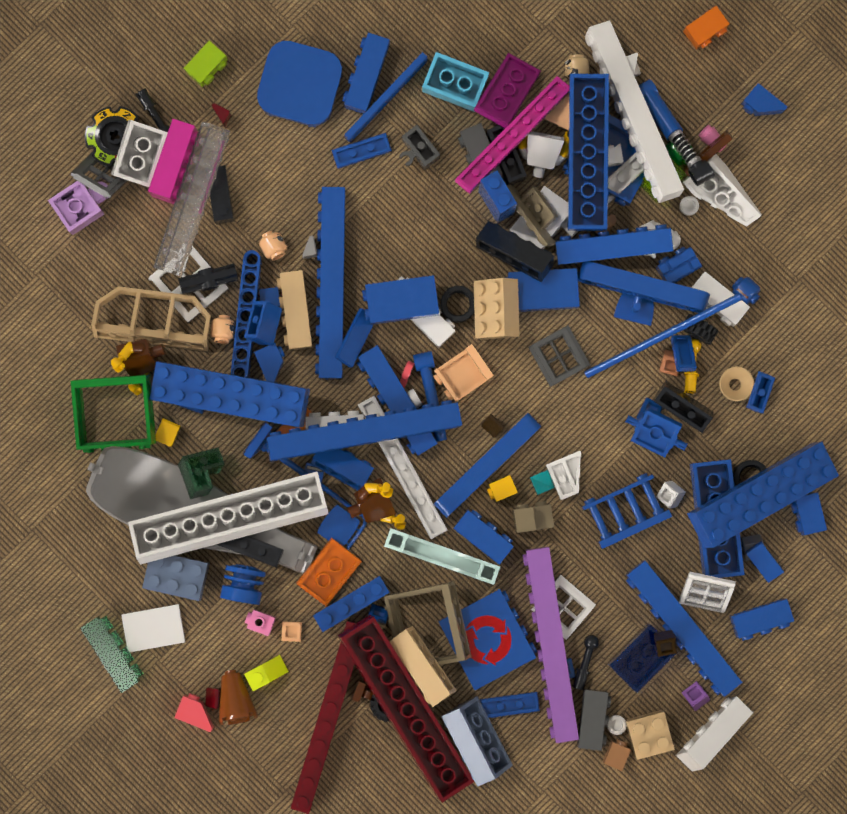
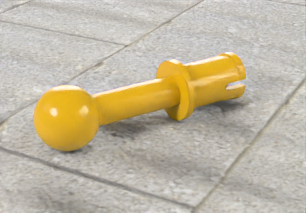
(691, 376)

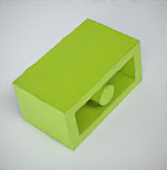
(206, 64)

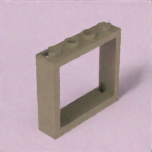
(453, 611)

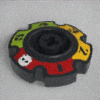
(100, 133)

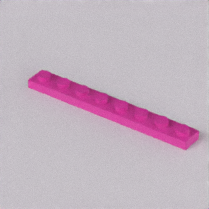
(513, 135)

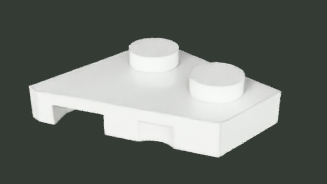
(566, 474)

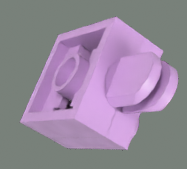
(78, 206)

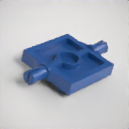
(656, 432)

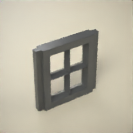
(88, 165)
(544, 364)

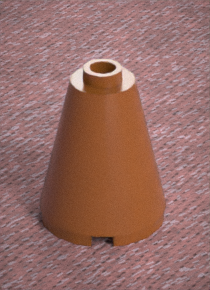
(235, 700)

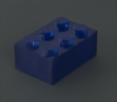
(639, 660)

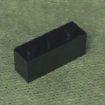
(511, 165)
(683, 406)

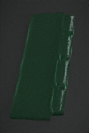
(107, 649)

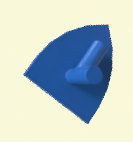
(634, 309)

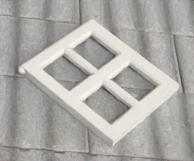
(188, 316)

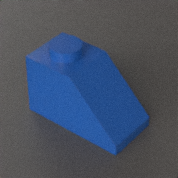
(762, 102)
(270, 361)

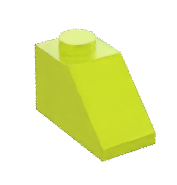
(266, 672)

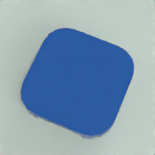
(299, 83)

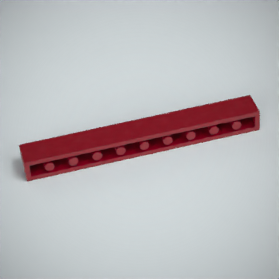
(323, 730)

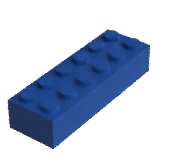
(708, 482)

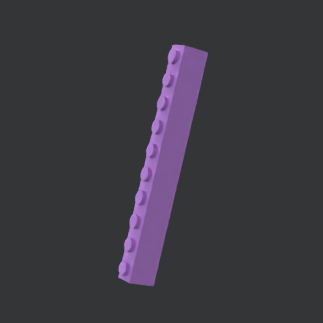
(551, 644)

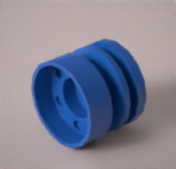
(243, 584)

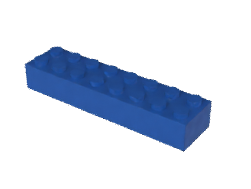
(588, 152)
(230, 394)
(762, 494)

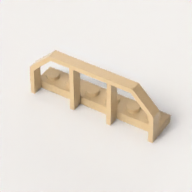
(155, 337)

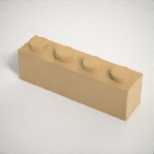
(295, 309)
(422, 666)

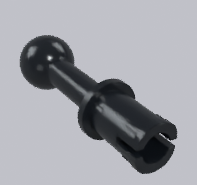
(148, 104)
(591, 642)

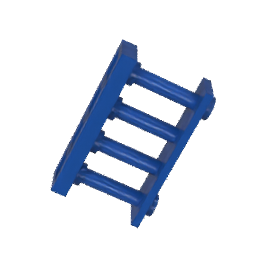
(624, 530)

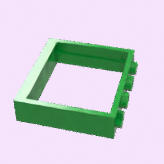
(79, 415)

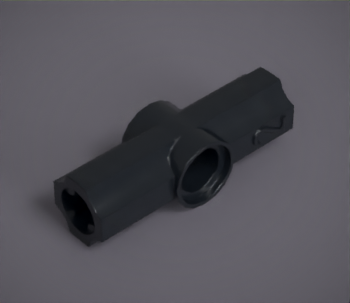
(208, 279)

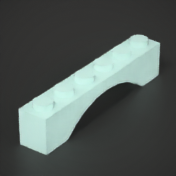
(442, 556)

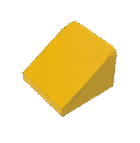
(167, 432)

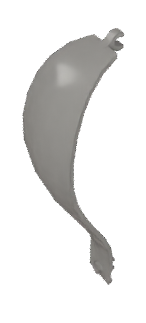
(140, 485)

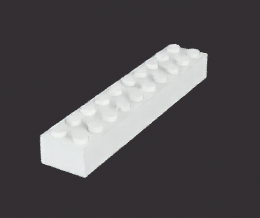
(228, 518)

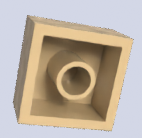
(649, 734)

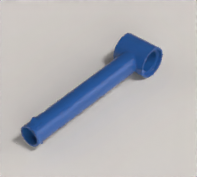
(424, 363)

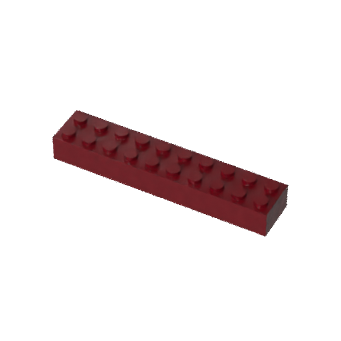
(406, 708)

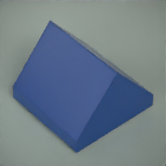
(379, 614)

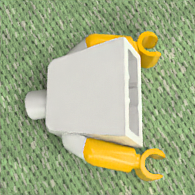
(544, 151)

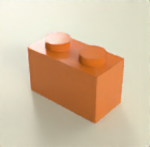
(706, 27)

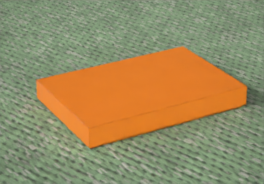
(329, 572)

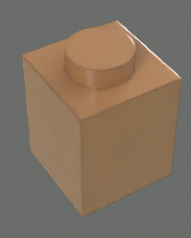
(617, 754)

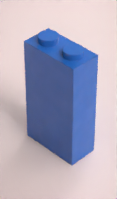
(497, 196)
(555, 292)
(401, 300)

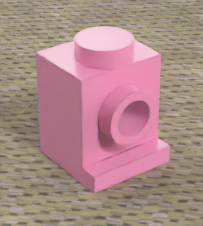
(266, 627)

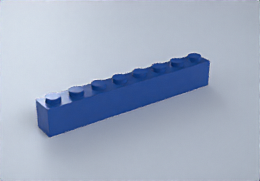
(685, 630)

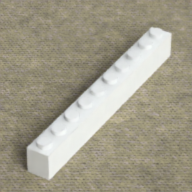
(634, 112)

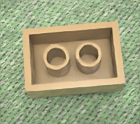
(496, 308)

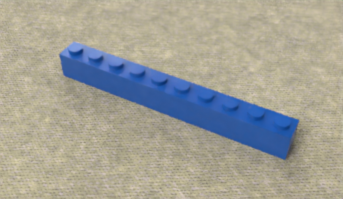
(331, 282)
(364, 431)

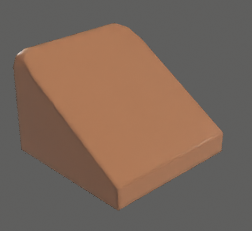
(668, 363)

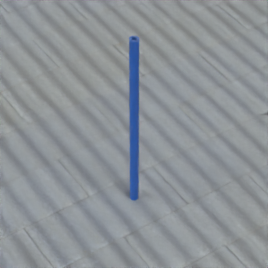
(663, 335)

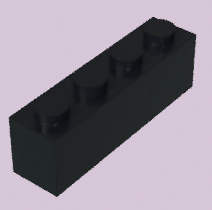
(515, 251)

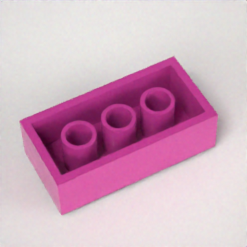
(173, 161)

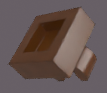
(361, 692)

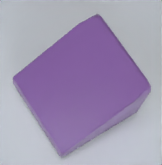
(696, 696)

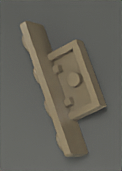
(536, 213)

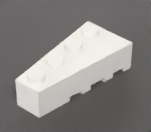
(714, 734)

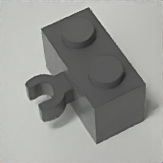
(419, 148)

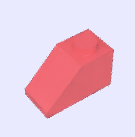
(194, 712)

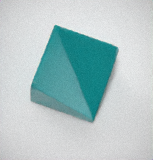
(542, 482)

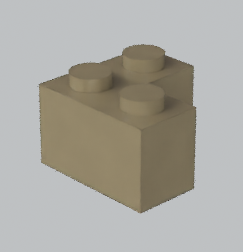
(532, 518)

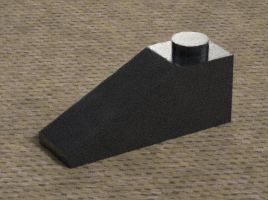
(221, 198)

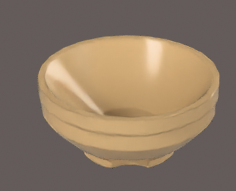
(746, 383)

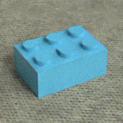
(455, 81)

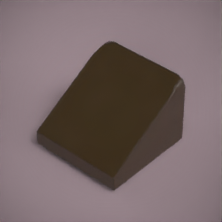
(492, 425)
(665, 643)

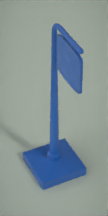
(338, 522)

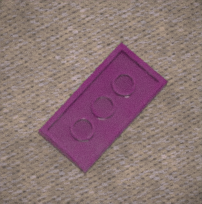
(507, 90)

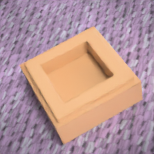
(291, 631)

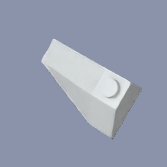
(725, 193)

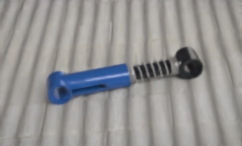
(699, 170)

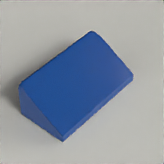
(760, 392)

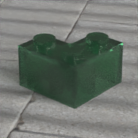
(196, 471)

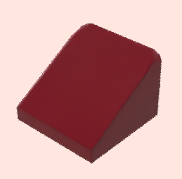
(222, 113)
(212, 697)

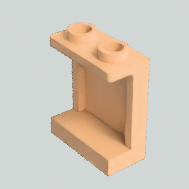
(462, 374)

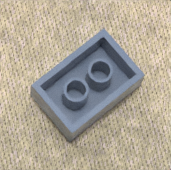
(177, 577)

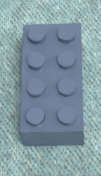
(477, 741)

